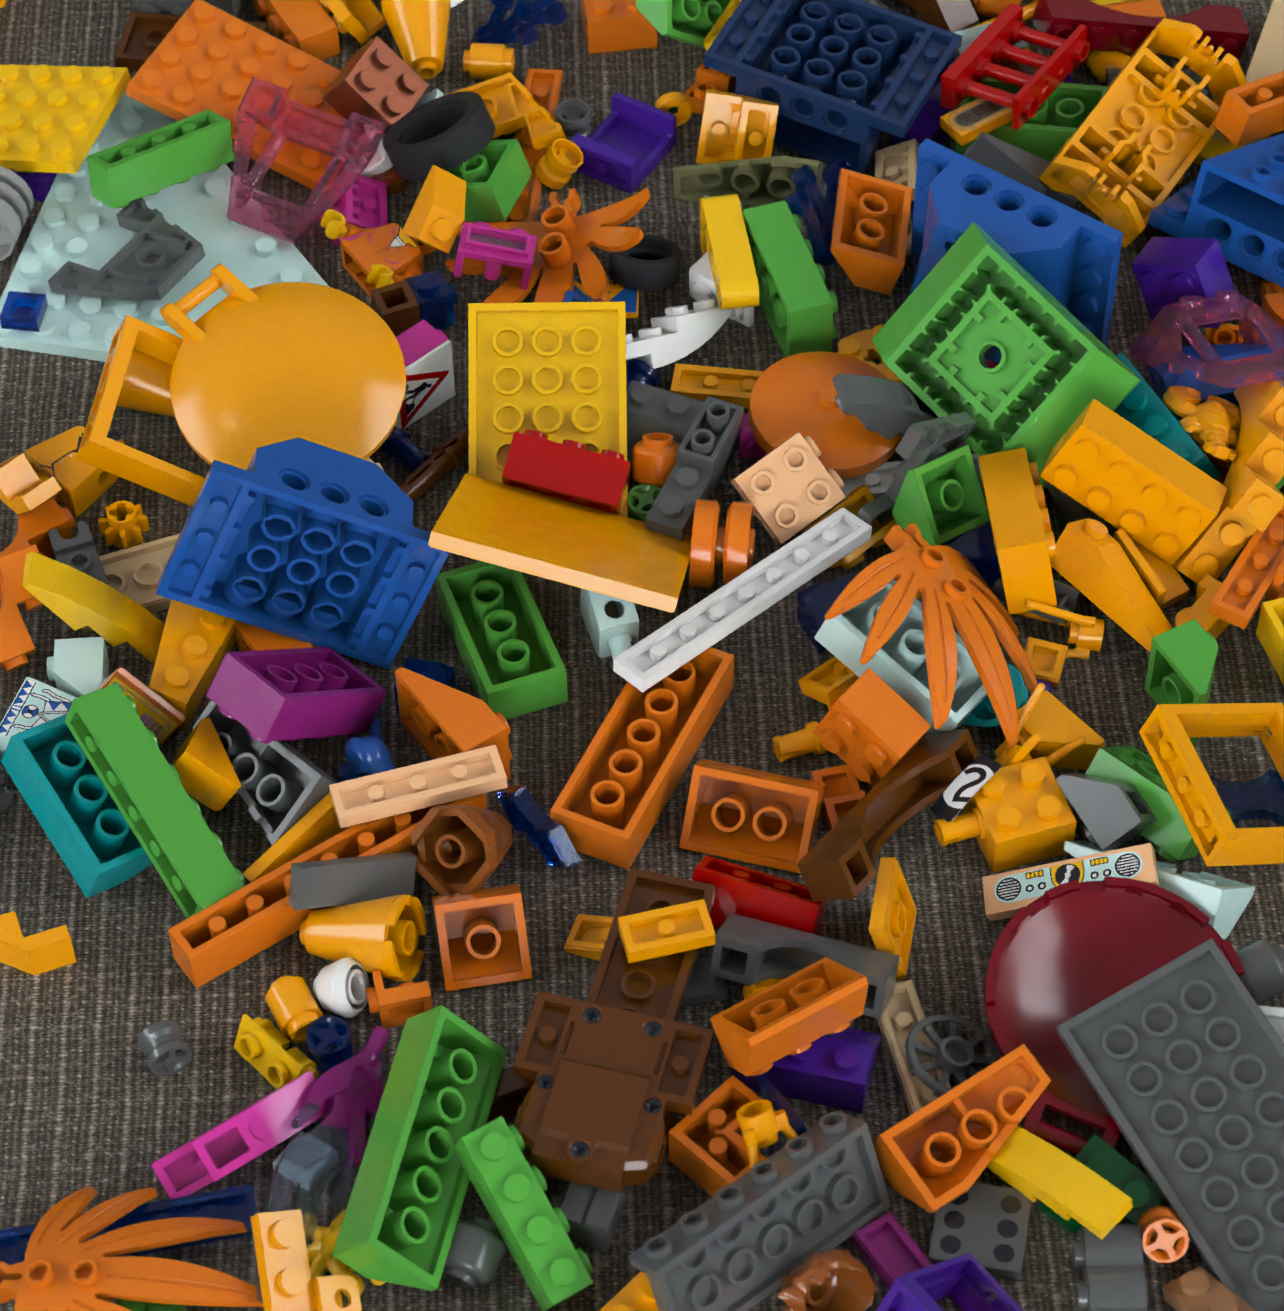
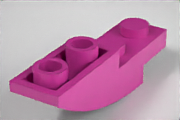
(235, 1140)

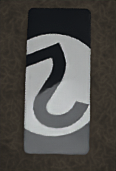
(964, 787)

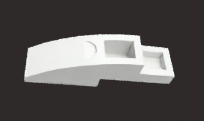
(676, 333)

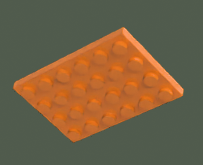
(209, 66)

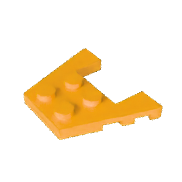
(514, 108)

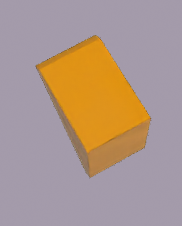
(206, 768)

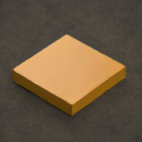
(893, 914)

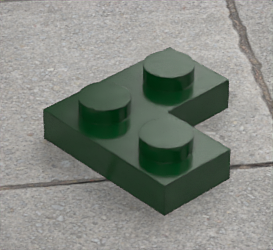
(1120, 1173)

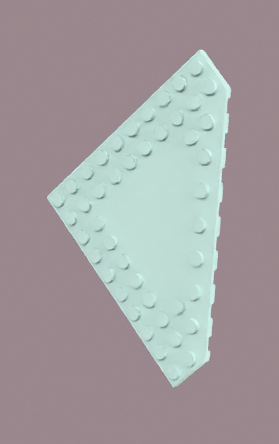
(87, 232)

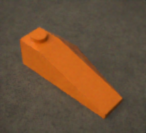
(955, 1137)

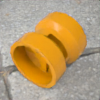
(559, 163)

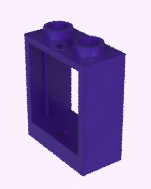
(957, 1277)

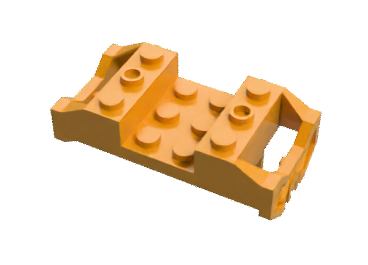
(1145, 128)

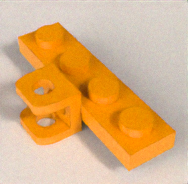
(286, 1268)

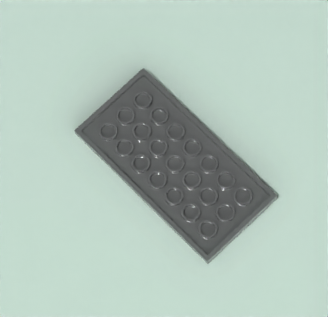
(1201, 1103)

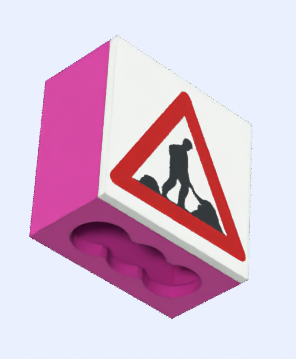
(428, 371)

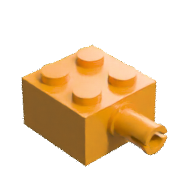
(1014, 817)

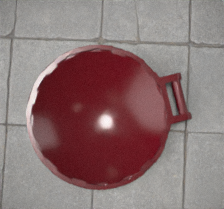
(1070, 955)

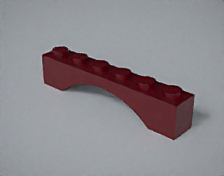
(1126, 32)

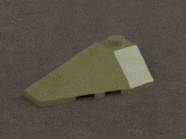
(754, 180)

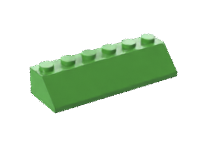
(410, 1174)

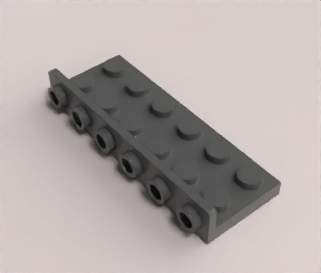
(768, 1221)

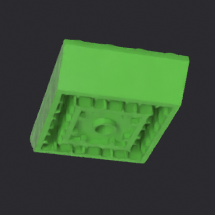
(1047, 355)

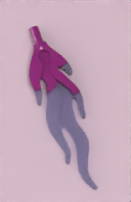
(337, 1142)

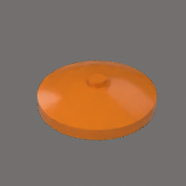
(800, 398)

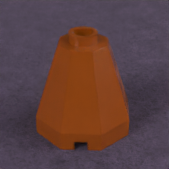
(460, 847)

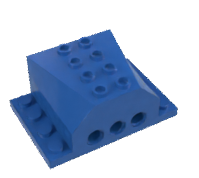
(1237, 203)
(1054, 243)
(306, 550)

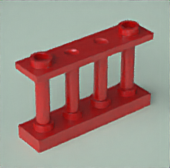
(998, 44)

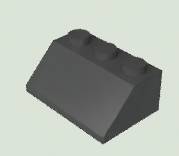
(661, 411)

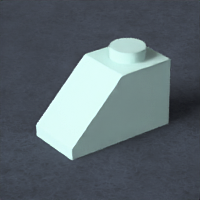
(78, 665)

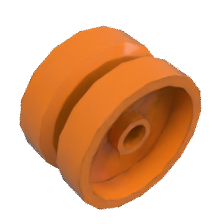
(718, 544)

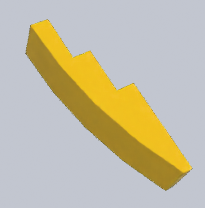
(88, 601)
(1059, 1182)

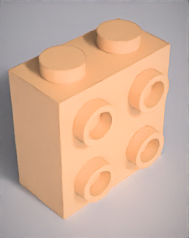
(789, 487)

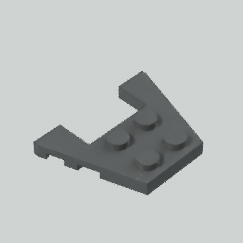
(143, 267)
(919, 444)

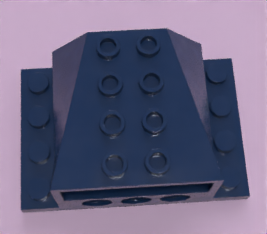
(833, 70)

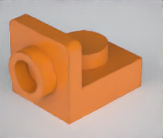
(397, 1003)

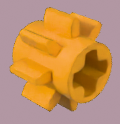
(123, 524)

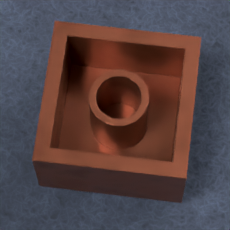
(376, 85)

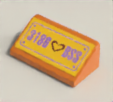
(151, 708)

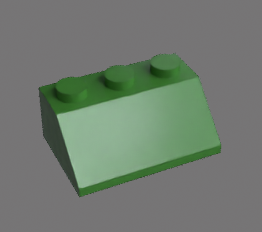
(683, 19)
(1134, 767)

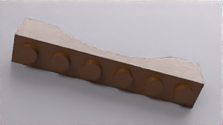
(848, 853)

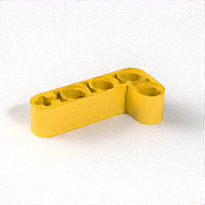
(729, 251)

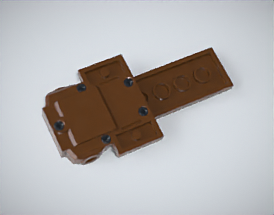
(616, 1059)

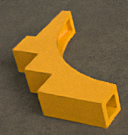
(1251, 483)

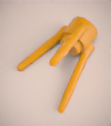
(1083, 631)
(1019, 754)
(761, 1126)

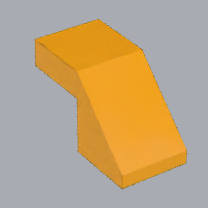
(22, 487)
(35, 952)

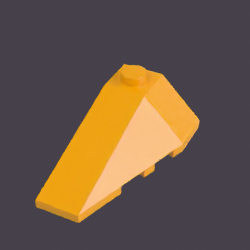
(1108, 579)

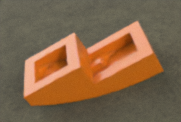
(840, 794)

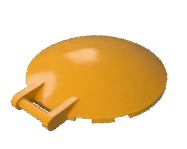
(282, 368)

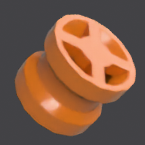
(1166, 1245)

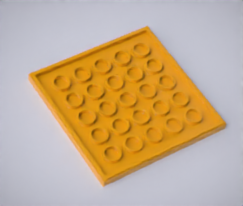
(562, 542)

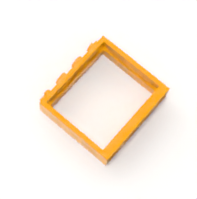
(117, 457)
(1168, 742)

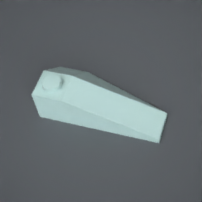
(1214, 895)

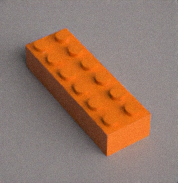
(641, 758)

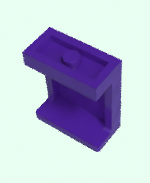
(627, 143)

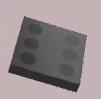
(988, 1224)

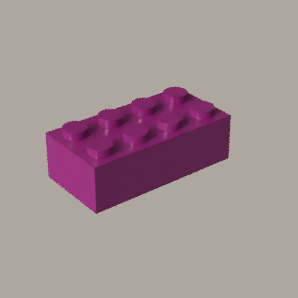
(295, 694)

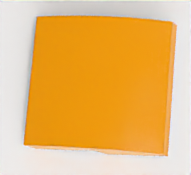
(735, 128)

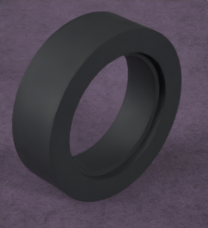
(439, 134)

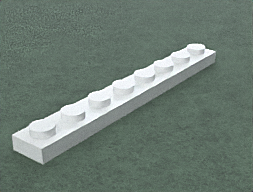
(741, 599)

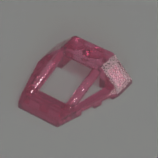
(289, 120)
(1163, 340)

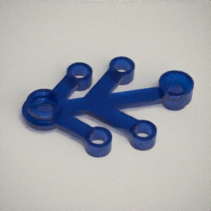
(524, 17)
(801, 203)

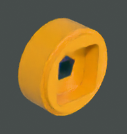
(676, 104)

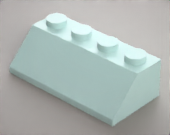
(902, 659)

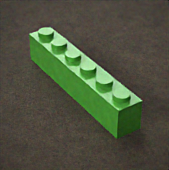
(152, 799)

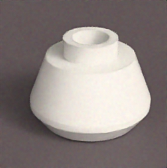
(342, 987)

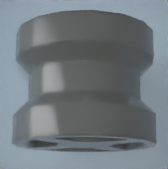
(164, 1047)

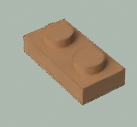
(1201, 1292)

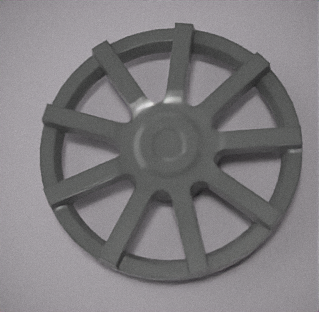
(951, 1055)

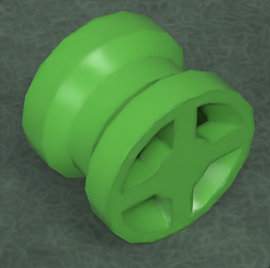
(641, 500)

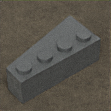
(274, 776)

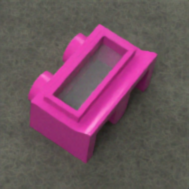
(497, 248)

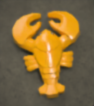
(1209, 423)

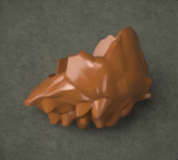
(828, 1283)

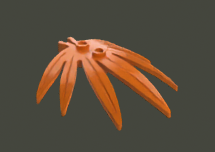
(563, 245)
(949, 593)
(81, 1276)

